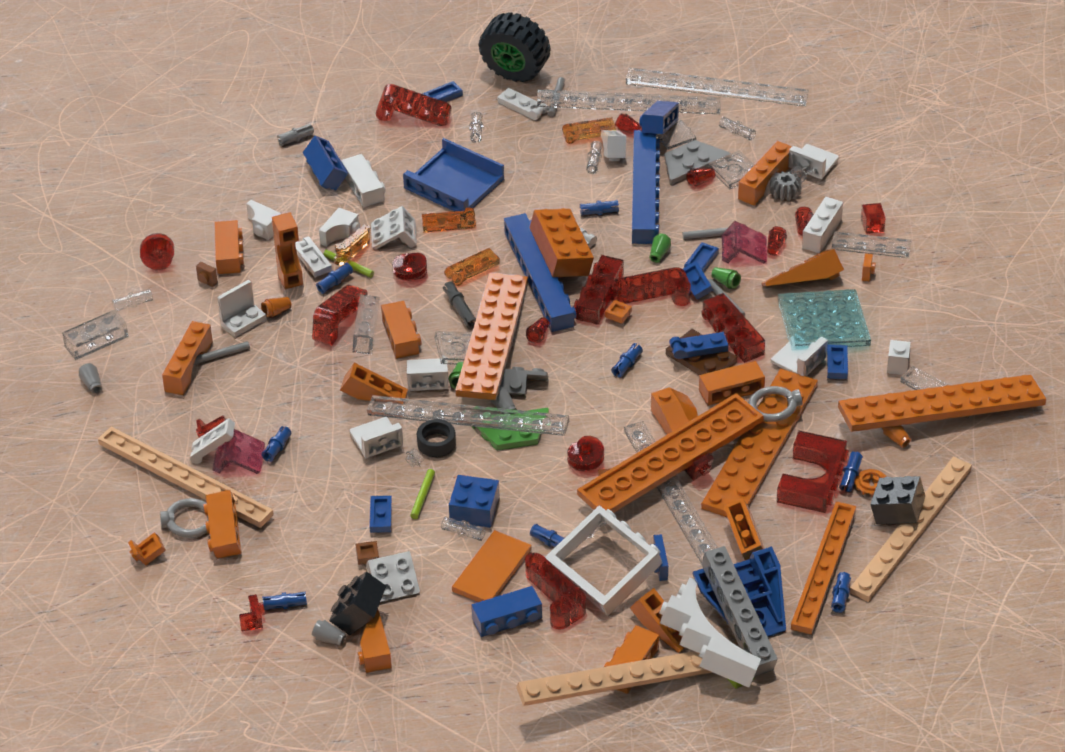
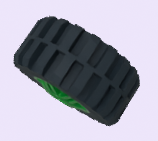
(514, 47)

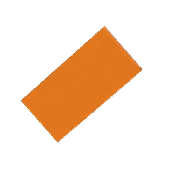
(491, 567)

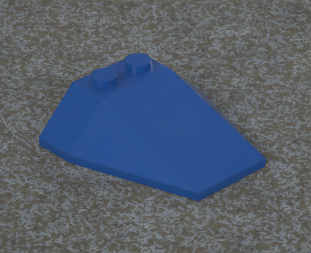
(763, 585)

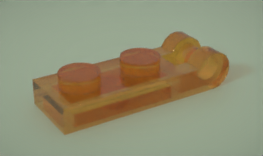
(586, 129)
(449, 220)
(352, 245)
(471, 266)

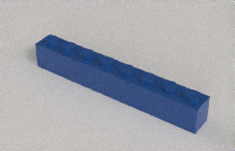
(645, 187)
(546, 289)

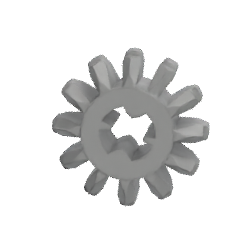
(785, 186)

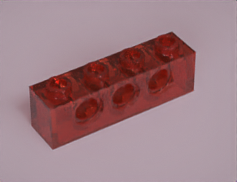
(597, 292)
(739, 332)

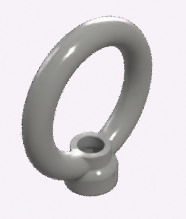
(793, 398)
(167, 518)

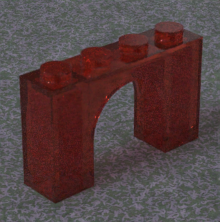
(814, 492)

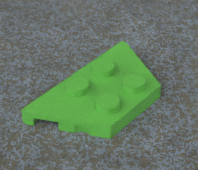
(510, 439)

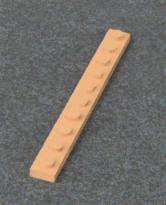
(181, 474)
(907, 533)
(610, 678)

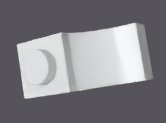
(614, 144)
(261, 219)
(339, 226)
(898, 357)

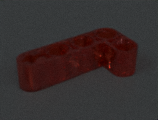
(412, 104)
(653, 285)
(333, 312)
(567, 598)

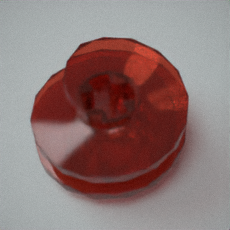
(157, 251)
(410, 266)
(586, 454)

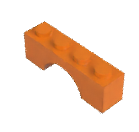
(754, 183)
(285, 238)
(179, 369)

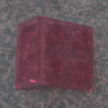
(745, 240)
(241, 451)

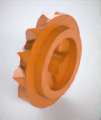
(862, 481)

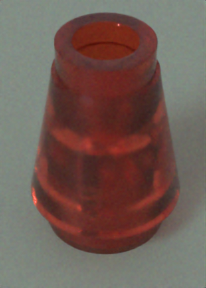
(627, 124)
(698, 176)
(802, 218)
(776, 239)
(536, 332)

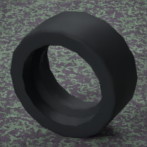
(436, 426)

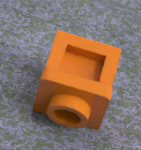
(147, 549)

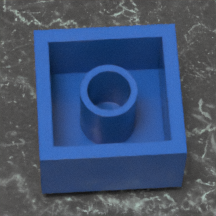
(474, 500)

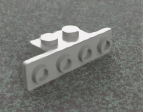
(516, 379)

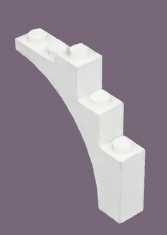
(699, 635)

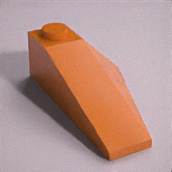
(817, 267)
(672, 409)

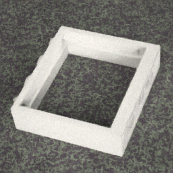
(629, 583)

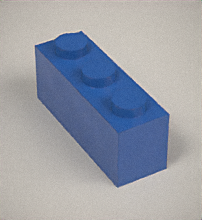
(659, 117)
(325, 163)
(506, 611)

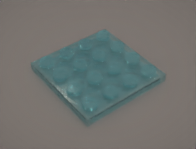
(824, 314)

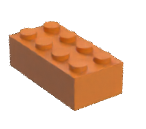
(561, 242)

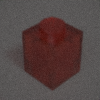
(873, 218)

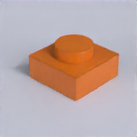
(868, 267)
(618, 311)

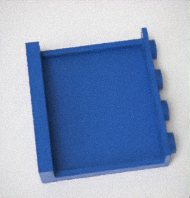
(455, 177)

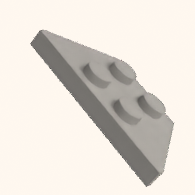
(688, 156)

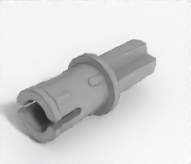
(295, 134)

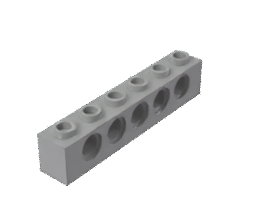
(738, 608)

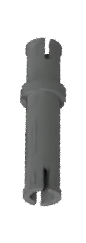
(457, 300)

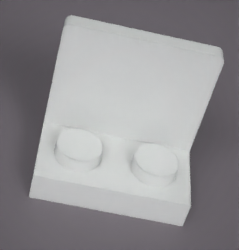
(813, 159)
(394, 225)
(238, 310)
(801, 361)
(426, 375)
(377, 436)
(396, 573)

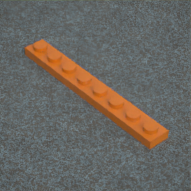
(823, 568)

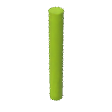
(355, 266)
(422, 494)

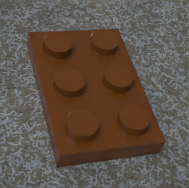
(704, 363)

